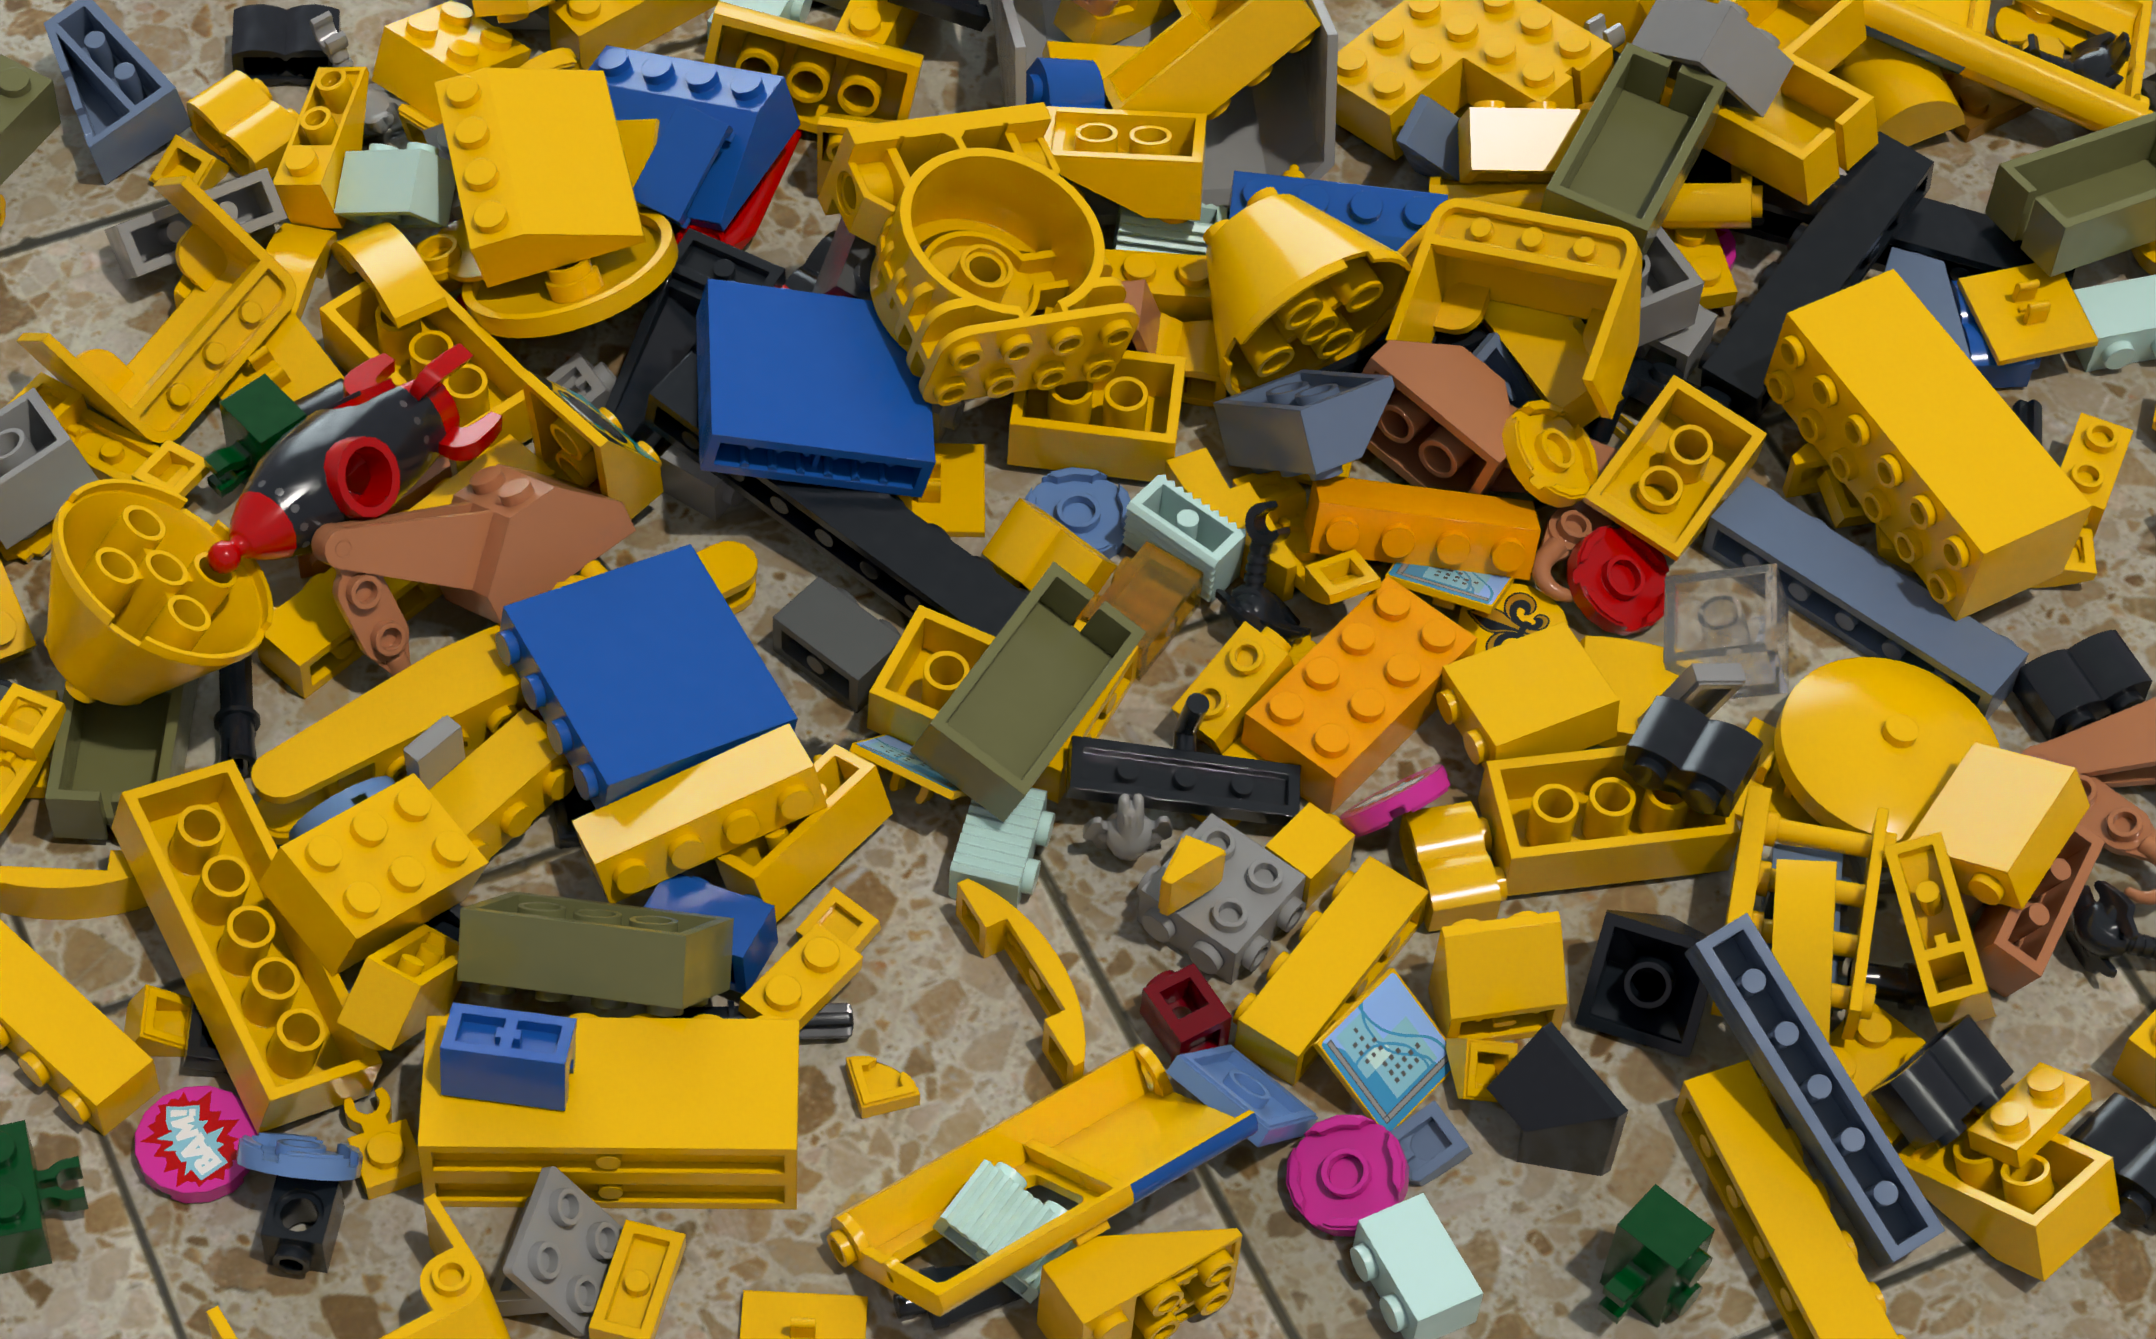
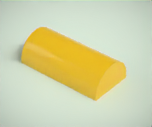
(820, 66)
(1908, 91)

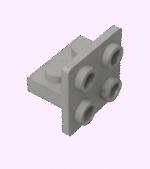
(557, 1255)

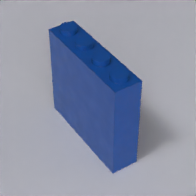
(808, 392)
(640, 673)

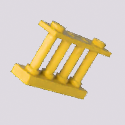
(1756, 877)

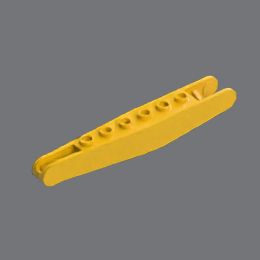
(456, 681)

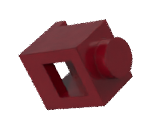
(1187, 996)

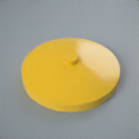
(576, 292)
(1874, 738)

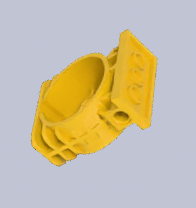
(1001, 246)

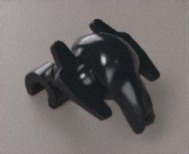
(2090, 57)
(1251, 599)
(2106, 930)

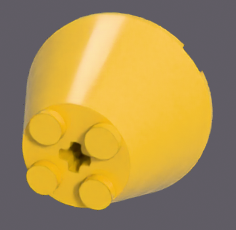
(1295, 289)
(137, 598)

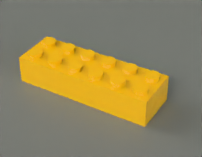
(254, 980)

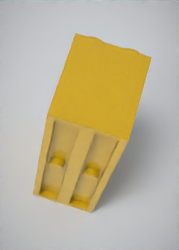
(1925, 444)
(651, 1119)

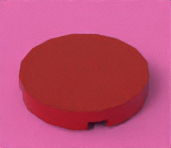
(1617, 580)

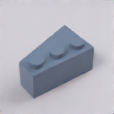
(114, 88)

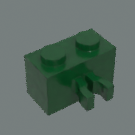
(251, 424)
(27, 1196)
(1655, 1260)

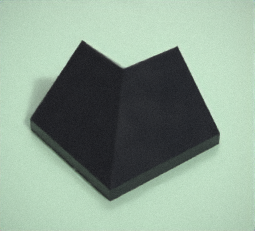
(1644, 982)
(1561, 1106)

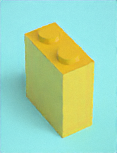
(1529, 698)
(2005, 821)

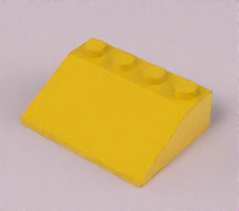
(537, 168)

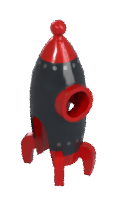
(351, 459)

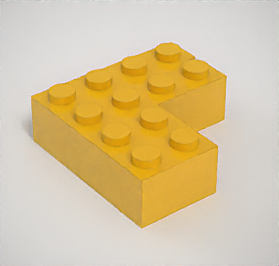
(1210, 55)
(1463, 56)
(1815, 116)

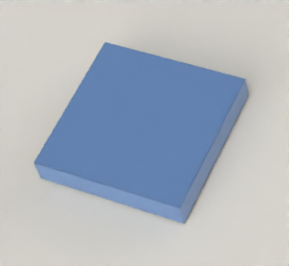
(1235, 1084)

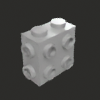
(1238, 917)

